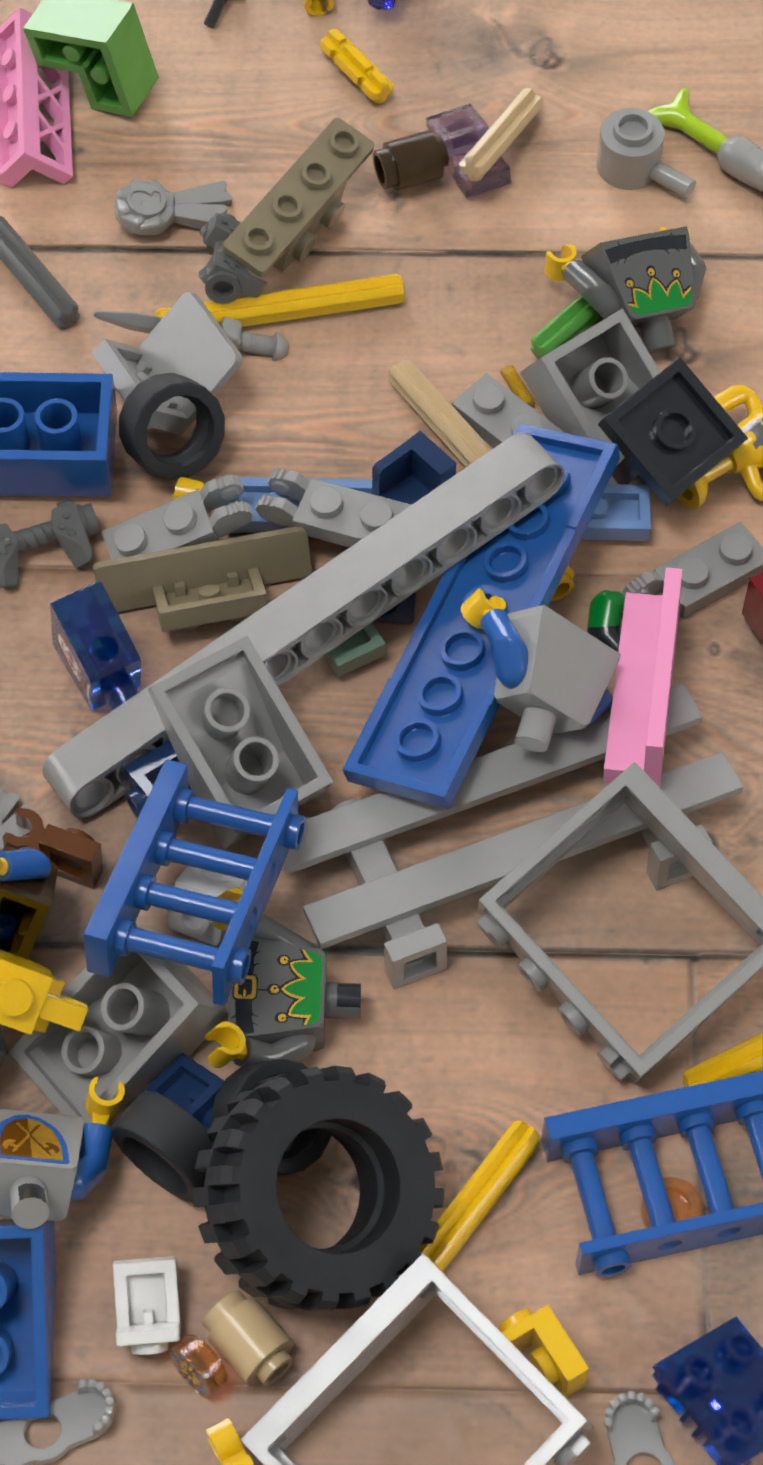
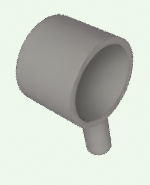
(632, 153)

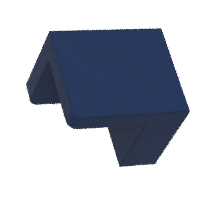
(412, 470)

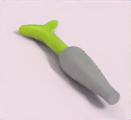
(736, 154)

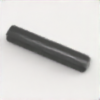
(36, 277)

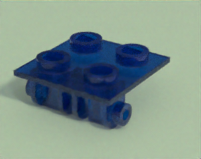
(720, 1389)

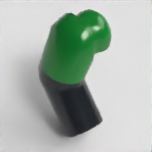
(605, 617)

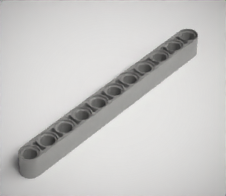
(327, 605)

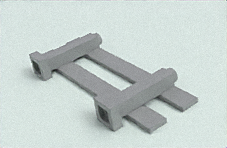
(394, 898)

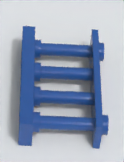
(154, 844)
(635, 1127)

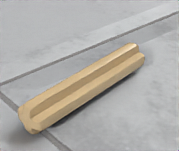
(501, 134)
(437, 412)

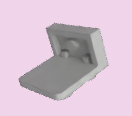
(182, 343)

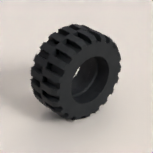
(392, 1175)

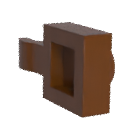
(70, 849)

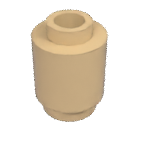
(249, 1339)

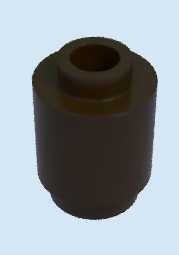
(410, 160)

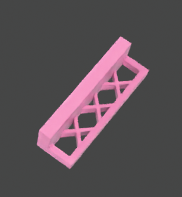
(20, 119)
(644, 681)

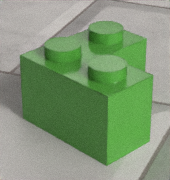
(100, 44)

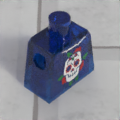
(95, 647)

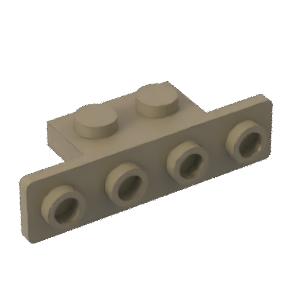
(301, 202)
(207, 579)

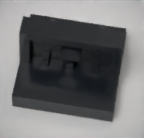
(670, 433)

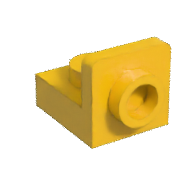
(553, 1349)

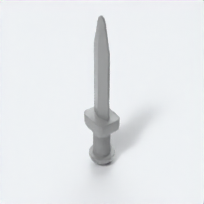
(244, 341)

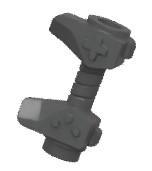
(223, 275)
(69, 526)

